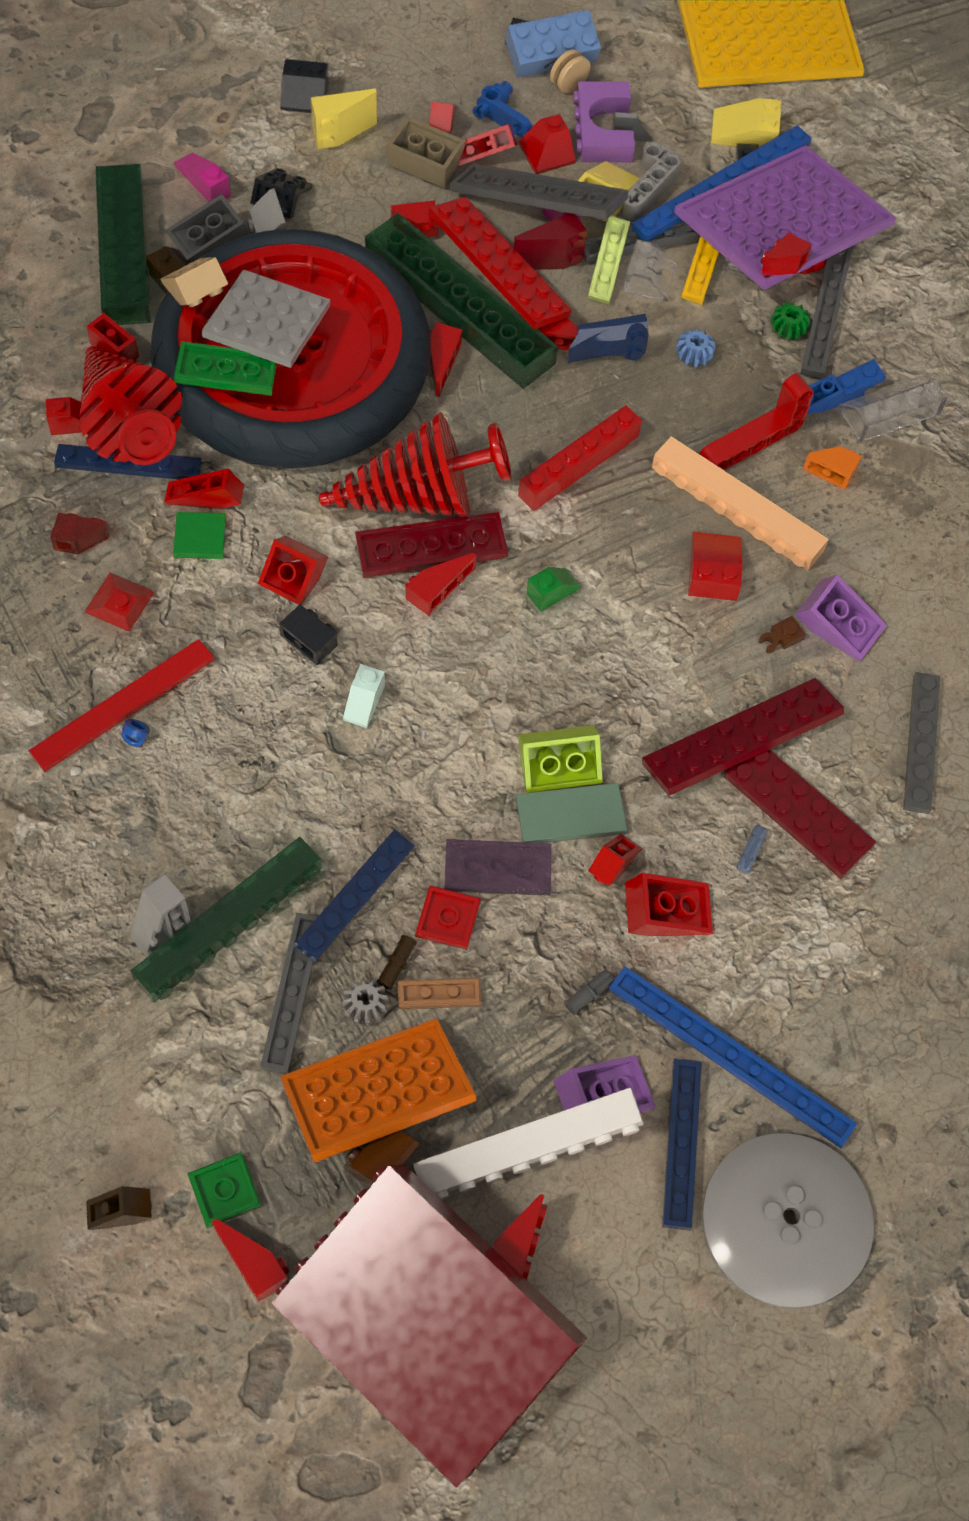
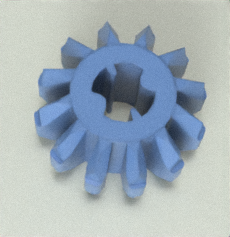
(695, 347)

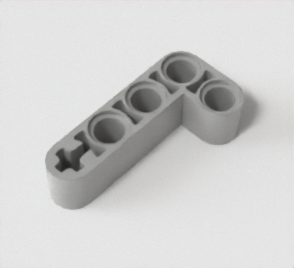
(662, 171)

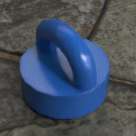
(135, 730)

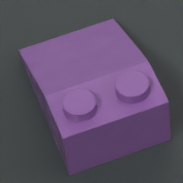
(841, 617)
(602, 1079)

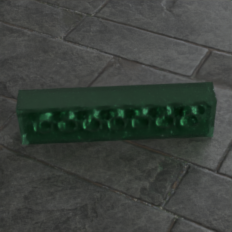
(122, 244)

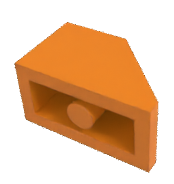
(833, 465)

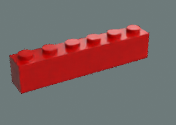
(579, 458)

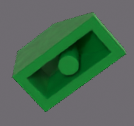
(550, 586)

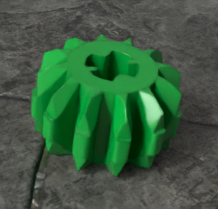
(790, 321)

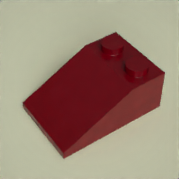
(553, 244)

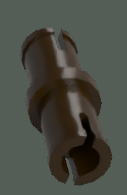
(396, 962)

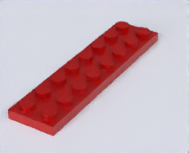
(500, 262)

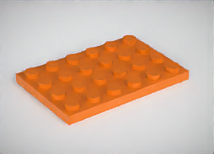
(377, 1089)

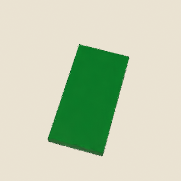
(224, 369)

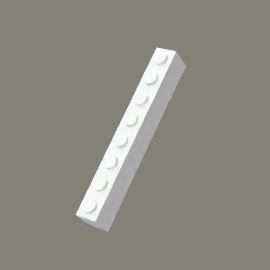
(531, 1143)

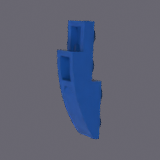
(851, 385)

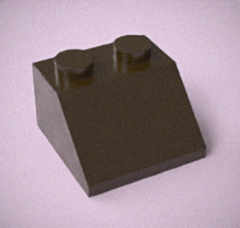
(164, 263)

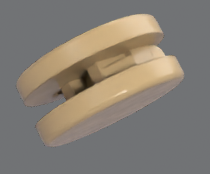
(569, 70)

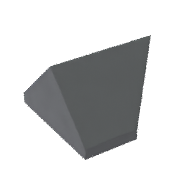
(629, 121)

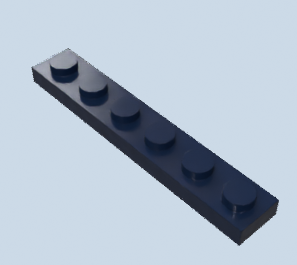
(86, 459)
(354, 896)
(682, 1145)

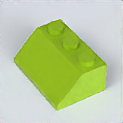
(560, 758)

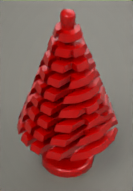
(128, 408)
(420, 473)

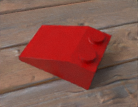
(715, 566)
(667, 906)

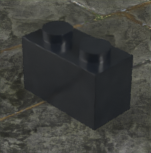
(308, 634)

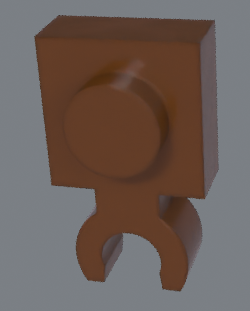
(784, 633)

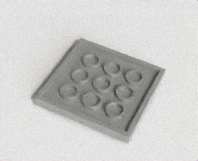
(266, 318)

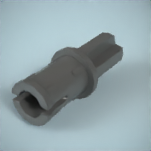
(589, 992)

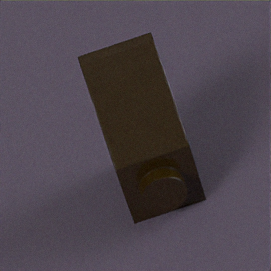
(119, 1208)

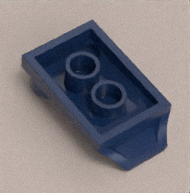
(611, 338)

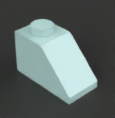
(364, 695)

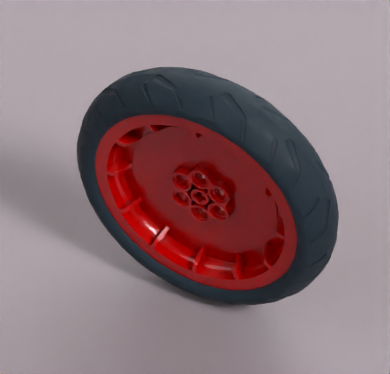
(348, 381)

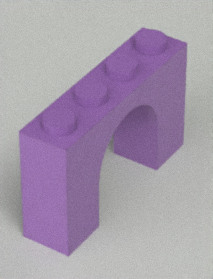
(595, 142)

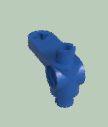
(493, 105)

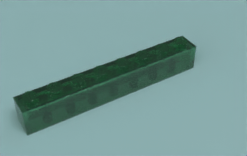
(226, 920)

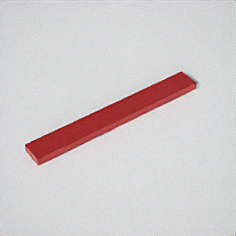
(121, 705)

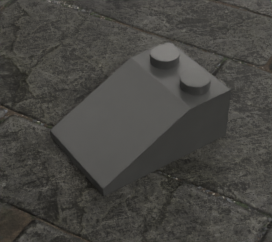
(207, 229)

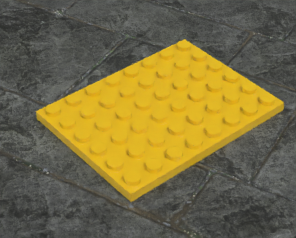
(769, 41)

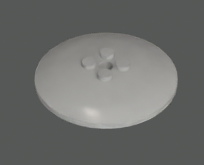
(763, 1252)

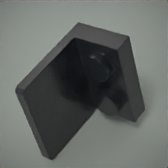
(285, 186)

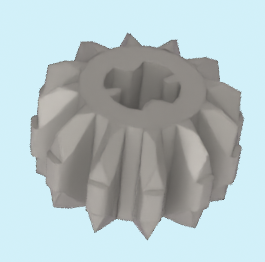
(355, 1006)

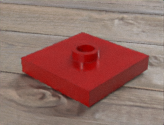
(448, 917)

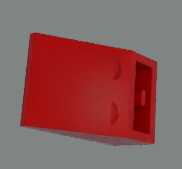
(520, 1239)

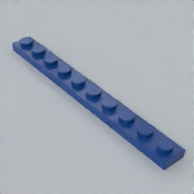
(664, 216)
(733, 1057)

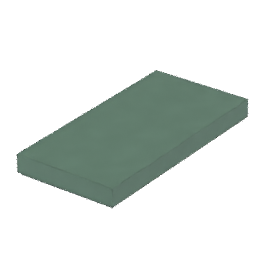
(571, 813)

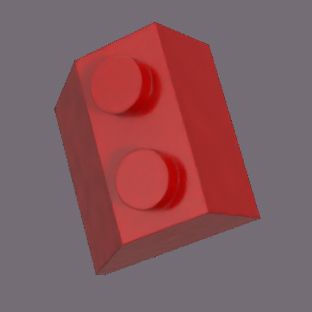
(292, 569)

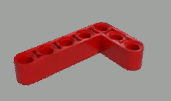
(766, 429)

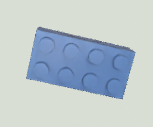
(540, 42)

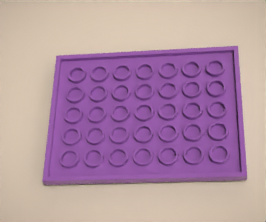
(786, 195)

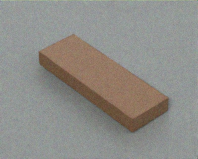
(439, 993)

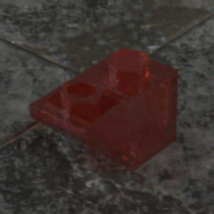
(77, 533)

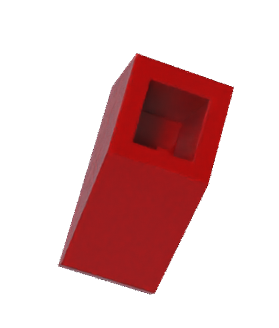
(786, 256)

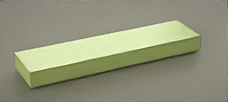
(608, 260)

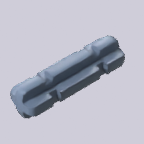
(751, 849)

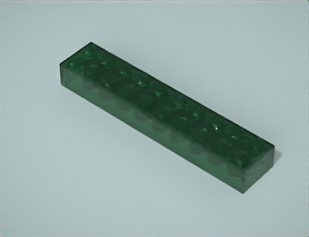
(464, 302)

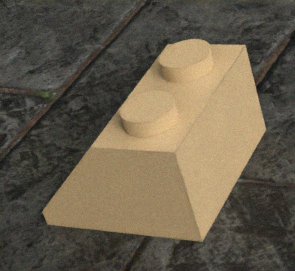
(195, 281)

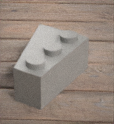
(159, 915)

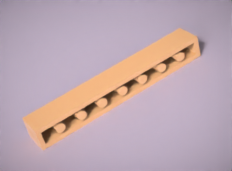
(739, 503)

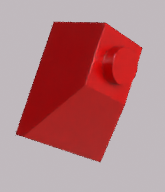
(548, 145)
(119, 602)

